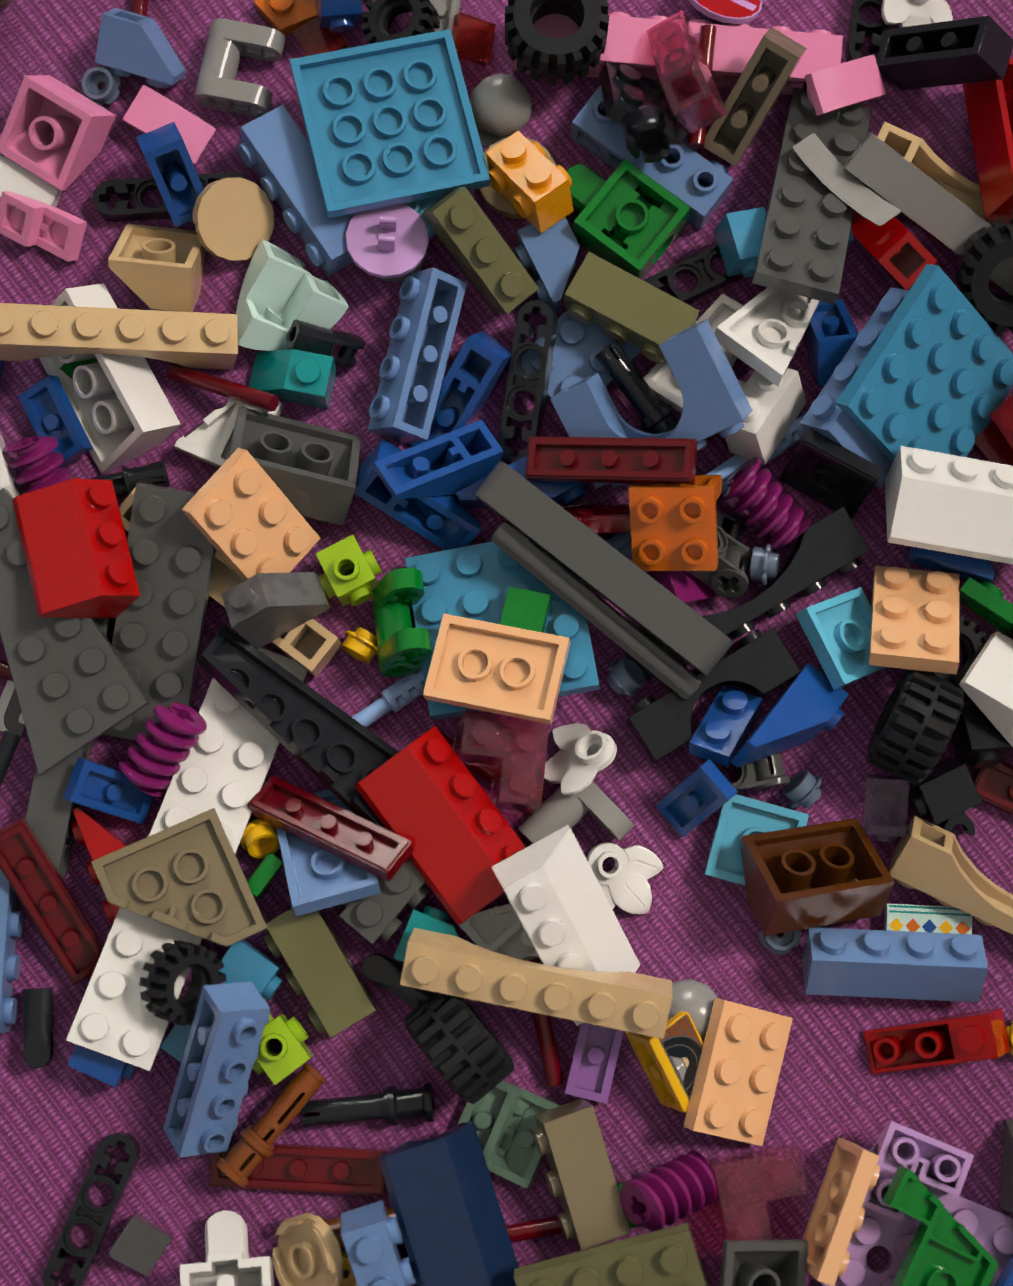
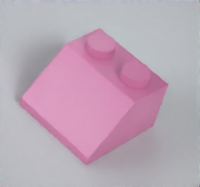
(54, 130)

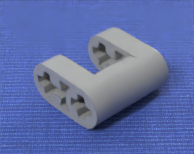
(220, 63)
(570, 809)

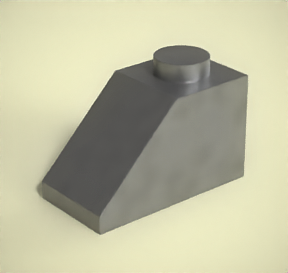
(273, 604)

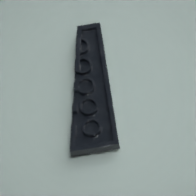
(300, 718)

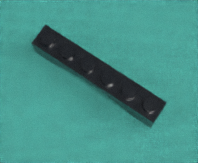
(817, 552)

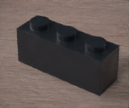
(945, 53)

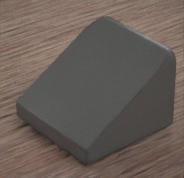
(140, 1245)

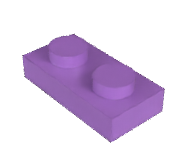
(593, 1062)

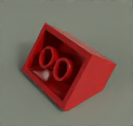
(76, 550)

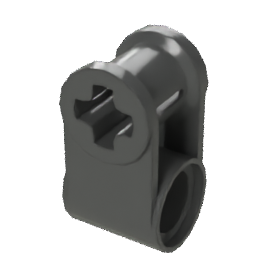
(728, 566)
(760, 774)

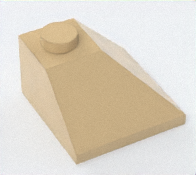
(160, 265)

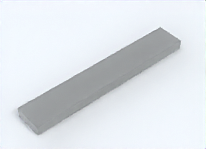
(922, 200)

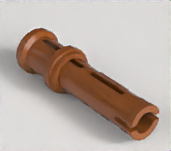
(258, 1140)

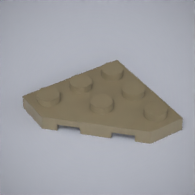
(184, 881)

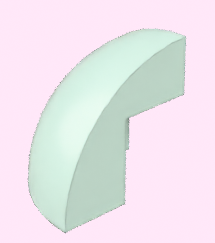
(276, 294)

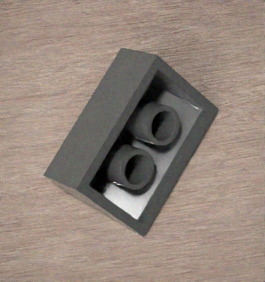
(305, 461)

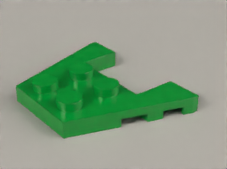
(941, 1248)

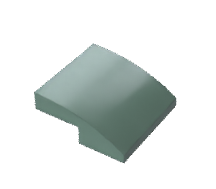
(505, 1129)

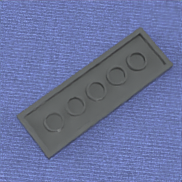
(805, 221)
(164, 626)

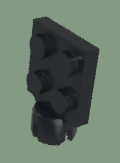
(642, 111)

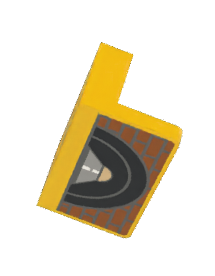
(671, 1061)

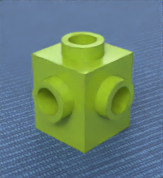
(339, 562)
(294, 1051)

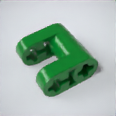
(399, 645)

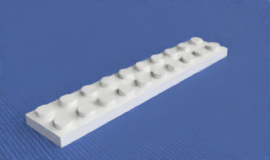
(220, 774)

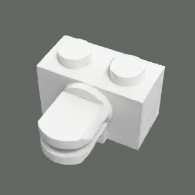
(771, 416)
(227, 1257)

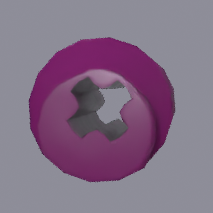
(38, 462)
(765, 504)
(163, 748)
(669, 1192)

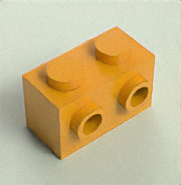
(530, 181)

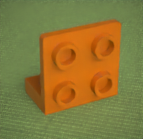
(675, 525)

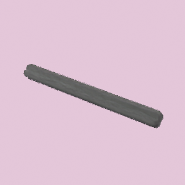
(596, 610)

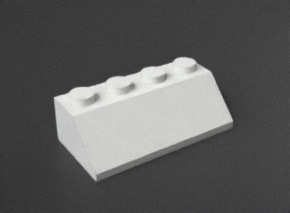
(115, 398)
(950, 504)
(564, 907)

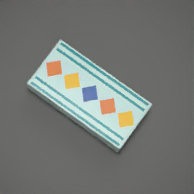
(926, 919)

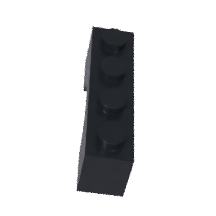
(756, 667)

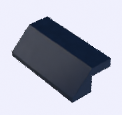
(449, 1211)

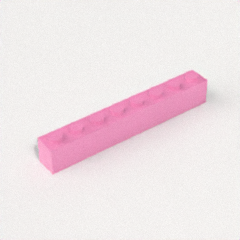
(734, 46)

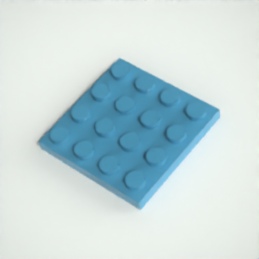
(389, 123)
(930, 373)
(474, 586)

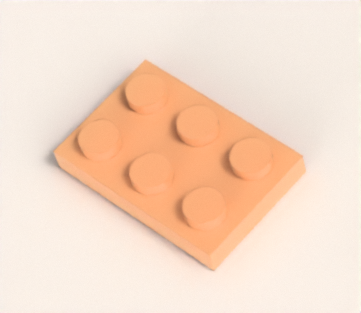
(250, 519)
(915, 620)
(497, 668)
(738, 1072)
(839, 1209)

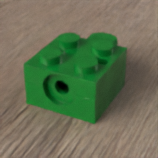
(626, 217)

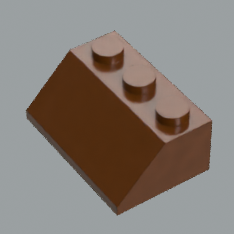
(813, 876)

